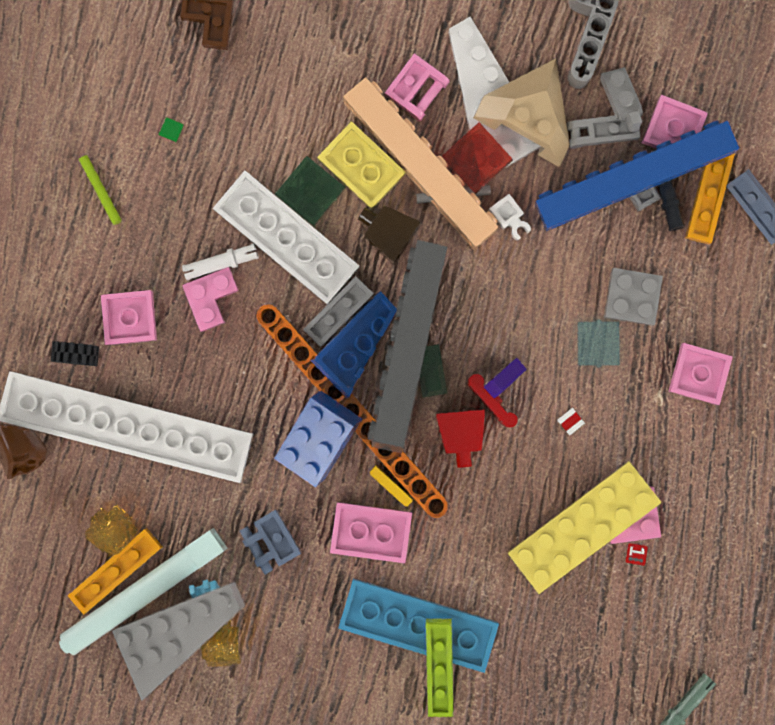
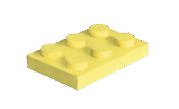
(361, 165)

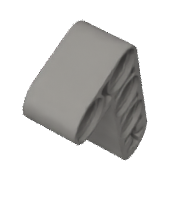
(590, 38)

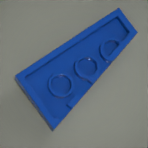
(352, 347)

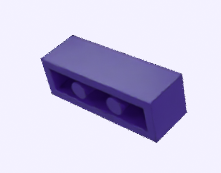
(505, 378)

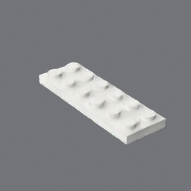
(286, 237)

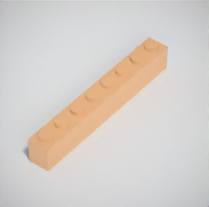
(420, 163)

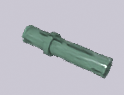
(689, 702)

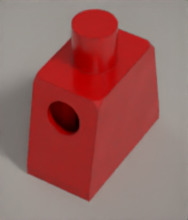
(461, 434)

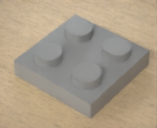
(633, 296)

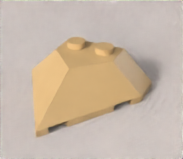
(531, 108)

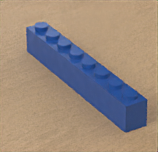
(637, 175)

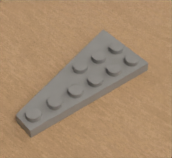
(168, 638)

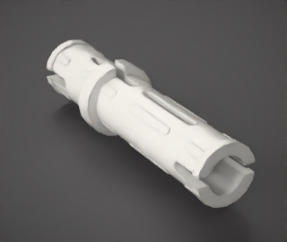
(220, 261)

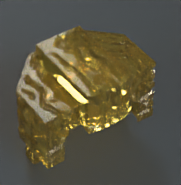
(111, 530)
(222, 647)

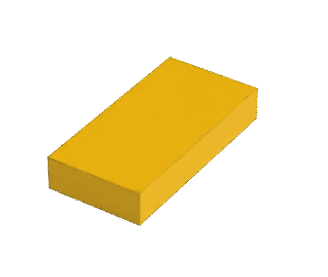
(391, 486)

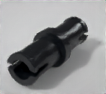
(671, 206)

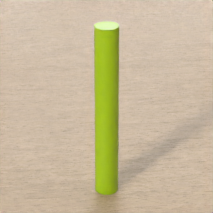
(100, 190)

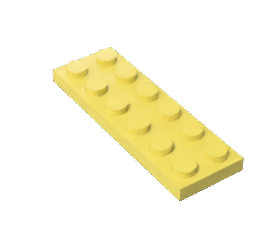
(584, 527)

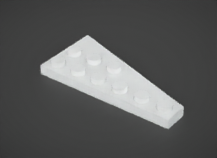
(478, 76)

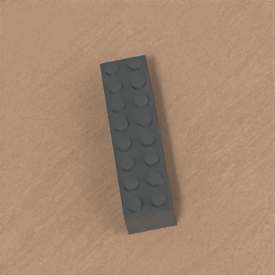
(410, 341)

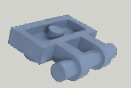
(277, 538)

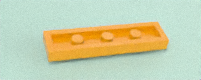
(709, 200)
(115, 571)

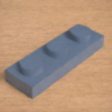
(755, 202)

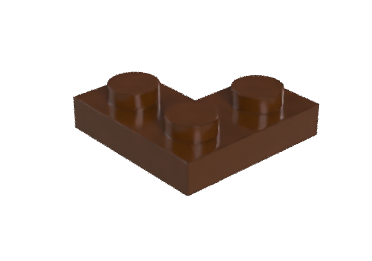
(216, 19)

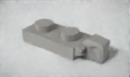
(622, 97)

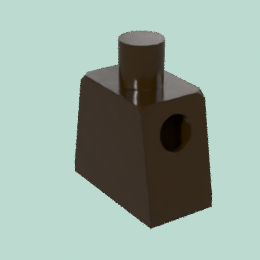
(389, 231)

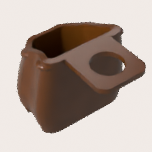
(20, 450)

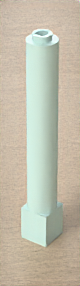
(142, 592)

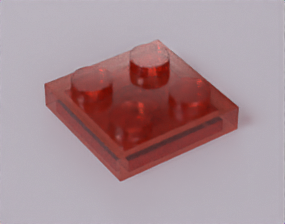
(477, 158)

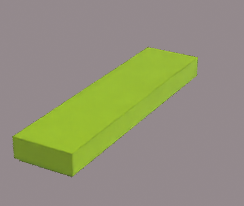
(439, 667)

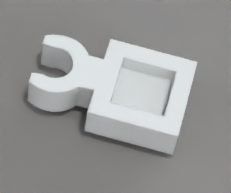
(508, 214)

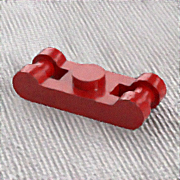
(476, 384)

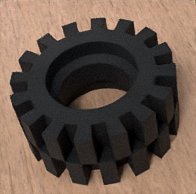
(74, 353)

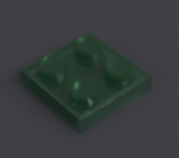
(310, 191)

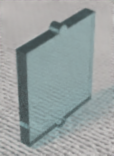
(598, 343)

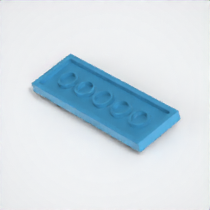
(402, 623)

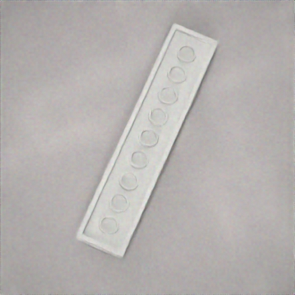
(125, 427)

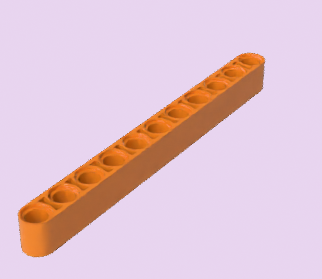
(290, 348)

